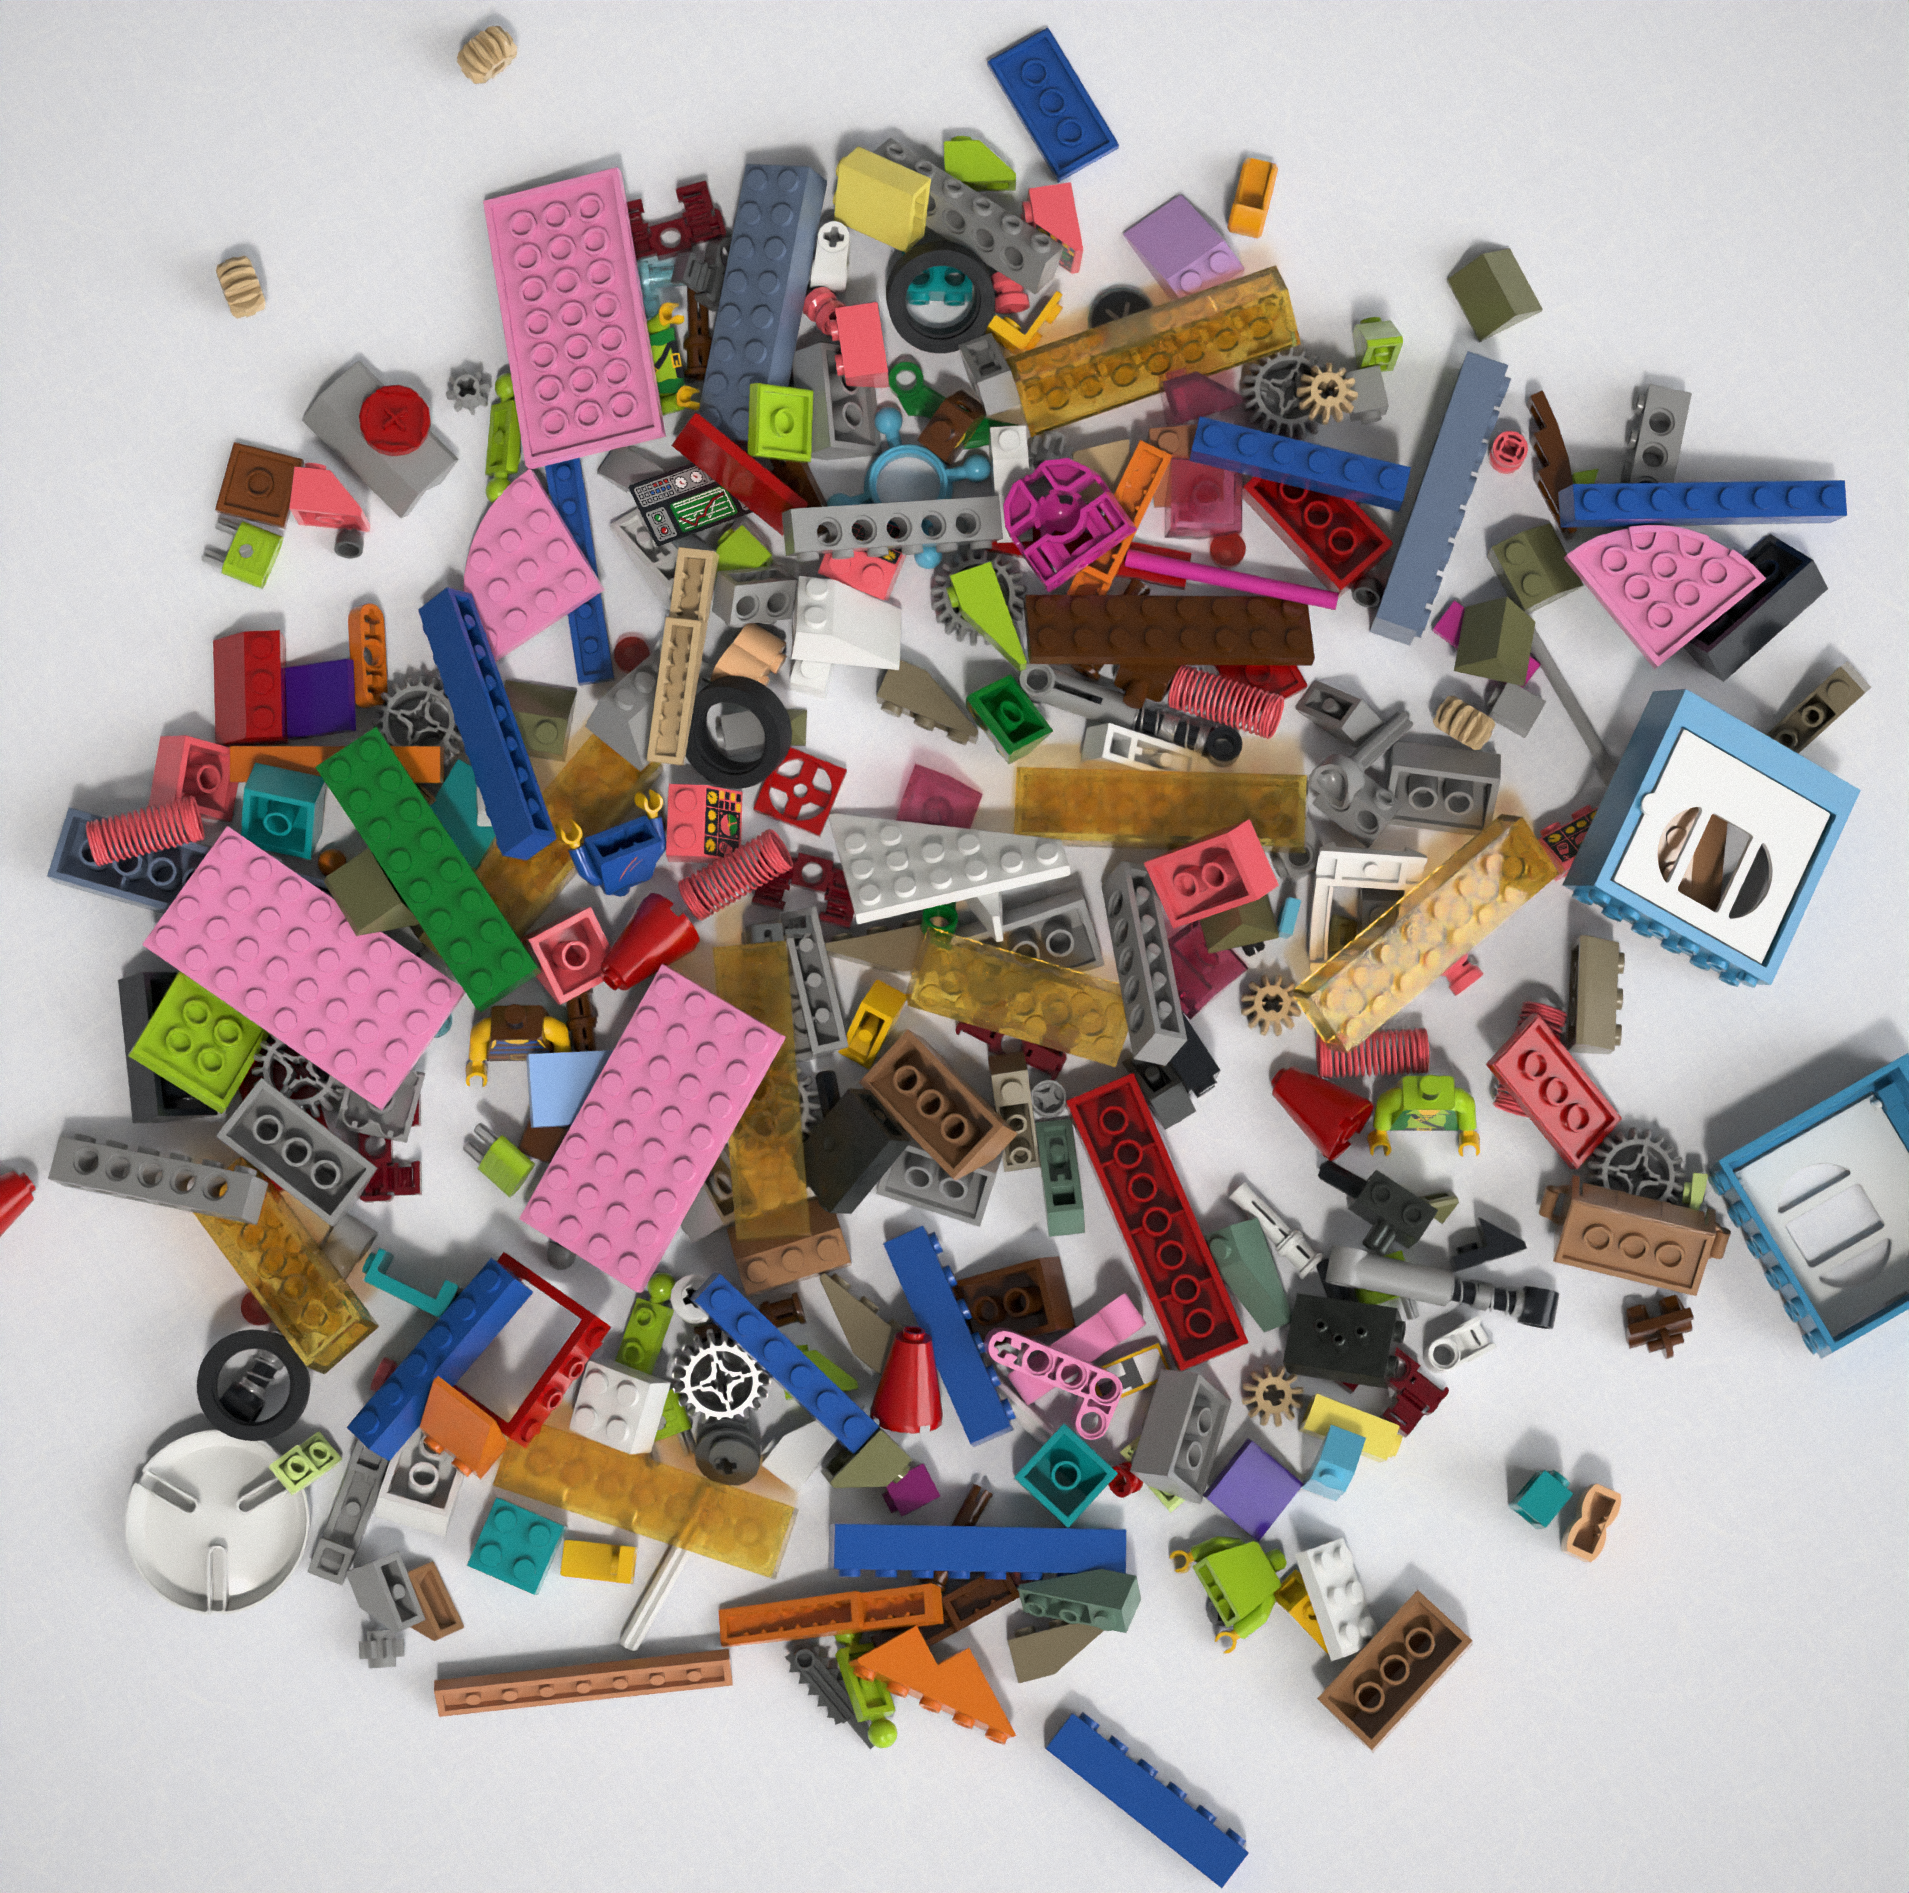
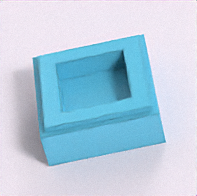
(1287, 917)

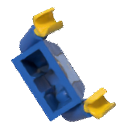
(622, 853)

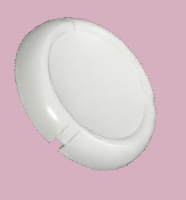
(215, 1524)

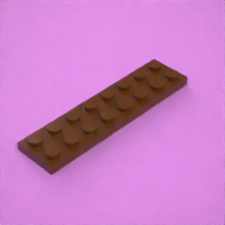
(1167, 630)

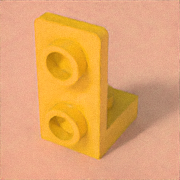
(1008, 333)
(599, 1561)
(1295, 1600)

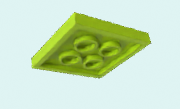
(199, 1043)

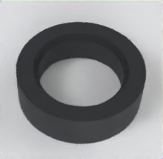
(932, 255)
(764, 706)
(208, 1380)

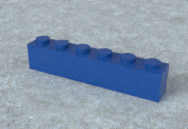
(1300, 464)
(954, 1345)
(443, 1352)
(784, 1362)
(1146, 1799)

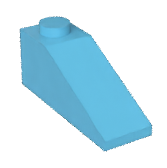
(1334, 1463)

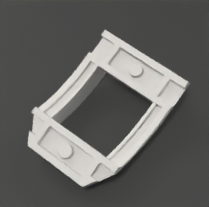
(1356, 869)

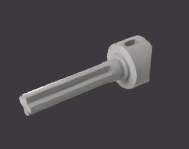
(1342, 777)

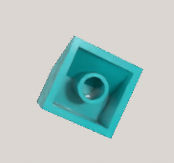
(1065, 1475)

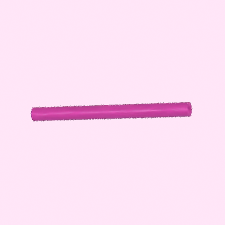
(1231, 579)

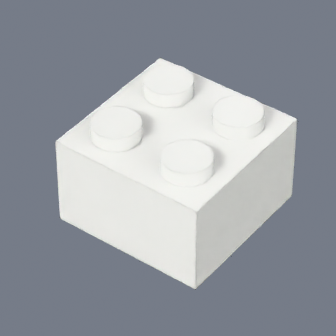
(619, 1406)

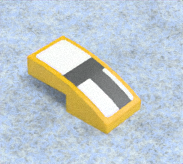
(1134, 1371)

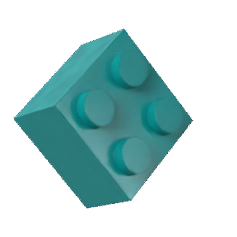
(283, 810)
(517, 1546)

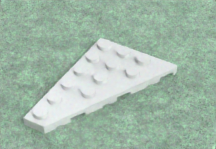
(918, 866)

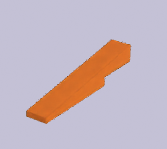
(1134, 496)
(422, 762)
(831, 1615)

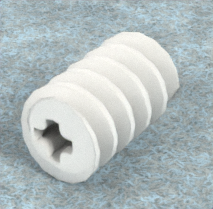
(680, 1298)

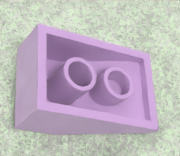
(1183, 250)

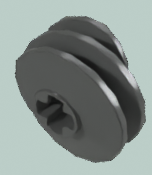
(727, 1452)

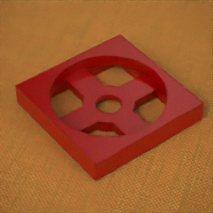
(811, 764)

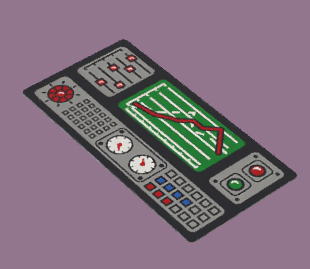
(684, 503)

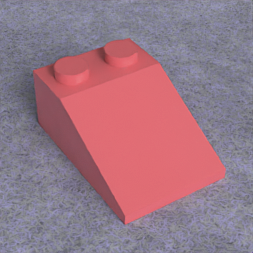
(1212, 874)

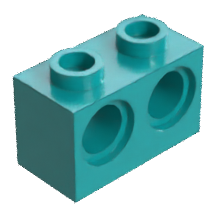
(938, 289)
(1542, 1498)

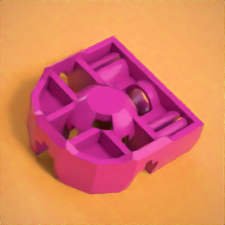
(1048, 515)

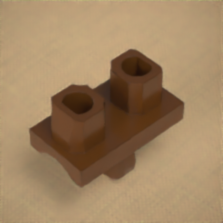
(1661, 1331)

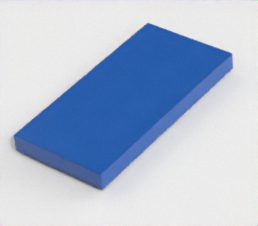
(1053, 104)

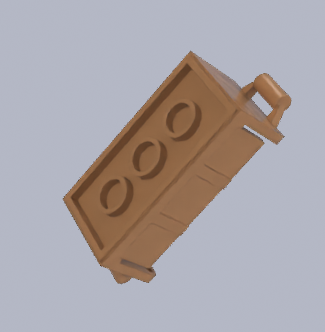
(1633, 1236)

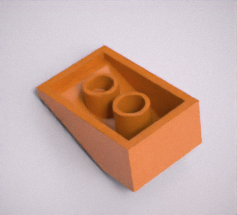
(461, 1430)

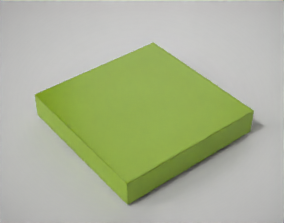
(780, 422)

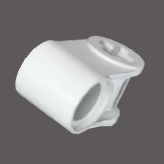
(831, 263)
(1463, 1343)

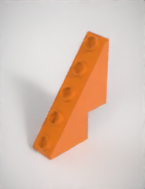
(949, 1686)

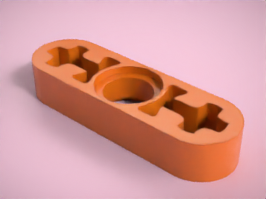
(358, 632)

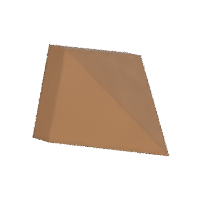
(435, 1603)

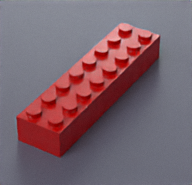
(1156, 1223)

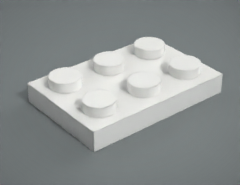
(1337, 1598)

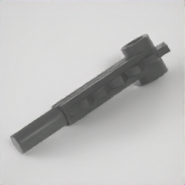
(824, 1683)

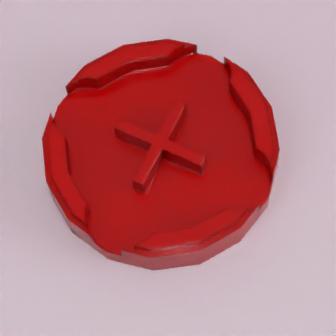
(394, 420)

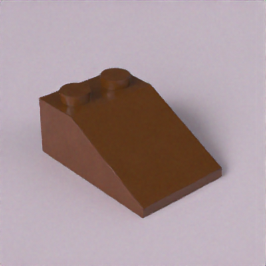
(1019, 1297)

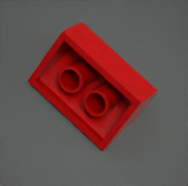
(250, 689)

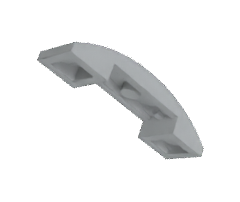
(627, 468)
(350, 1515)

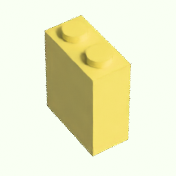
(881, 199)
(1380, 1434)

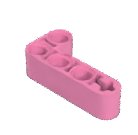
(1087, 1342)
(1051, 1371)

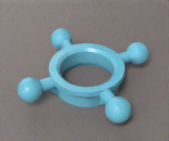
(889, 422)

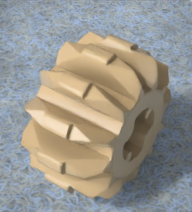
(487, 54)
(240, 287)
(1319, 383)
(1464, 722)
(1272, 1017)
(1278, 1385)

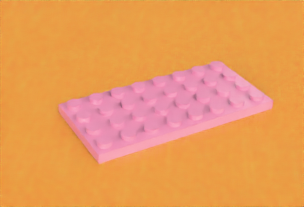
(574, 318)
(300, 971)
(652, 1128)

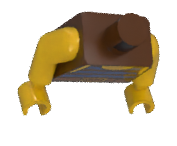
(511, 1035)

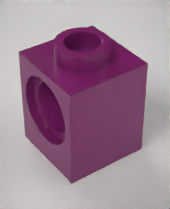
(911, 1491)

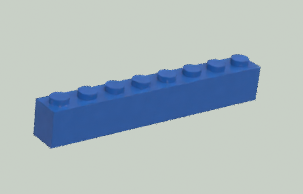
(1702, 503)
(487, 724)
(973, 1550)

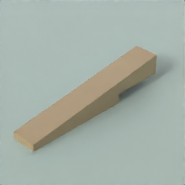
(682, 655)

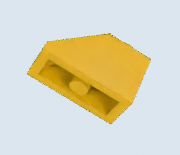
(873, 1023)

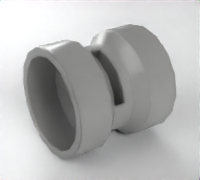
(1046, 1094)

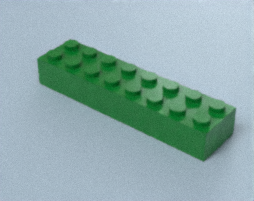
(428, 869)

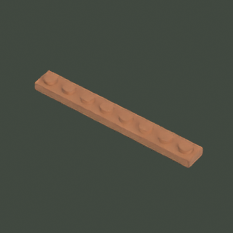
(583, 1682)

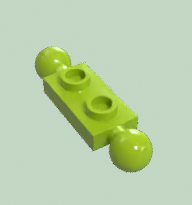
(503, 439)
(647, 1326)
(868, 1699)

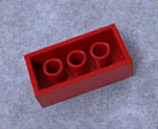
(1322, 530)

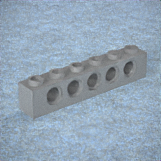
(982, 225)
(1672, 409)
(980, 513)
(1143, 964)
(239, 1203)

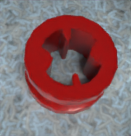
(1118, 1484)

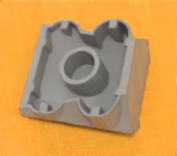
(390, 1123)

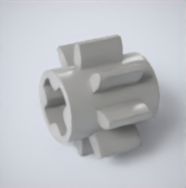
(468, 401)
(1049, 447)
(381, 1649)

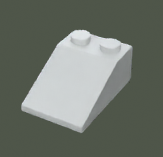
(844, 626)
(420, 1487)

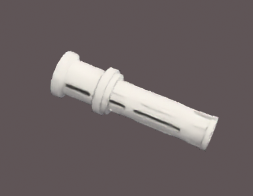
(1288, 1242)

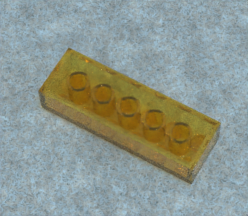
(1018, 996)
(293, 1279)

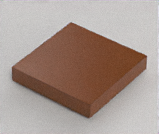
(258, 485)

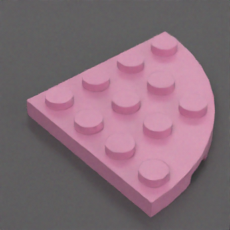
(525, 567)
(1662, 583)

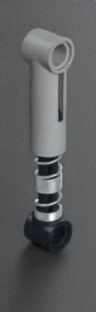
(1108, 707)
(344, 1248)
(1438, 1286)

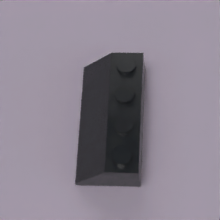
(1758, 617)
(151, 1095)

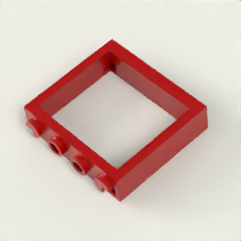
(560, 1373)

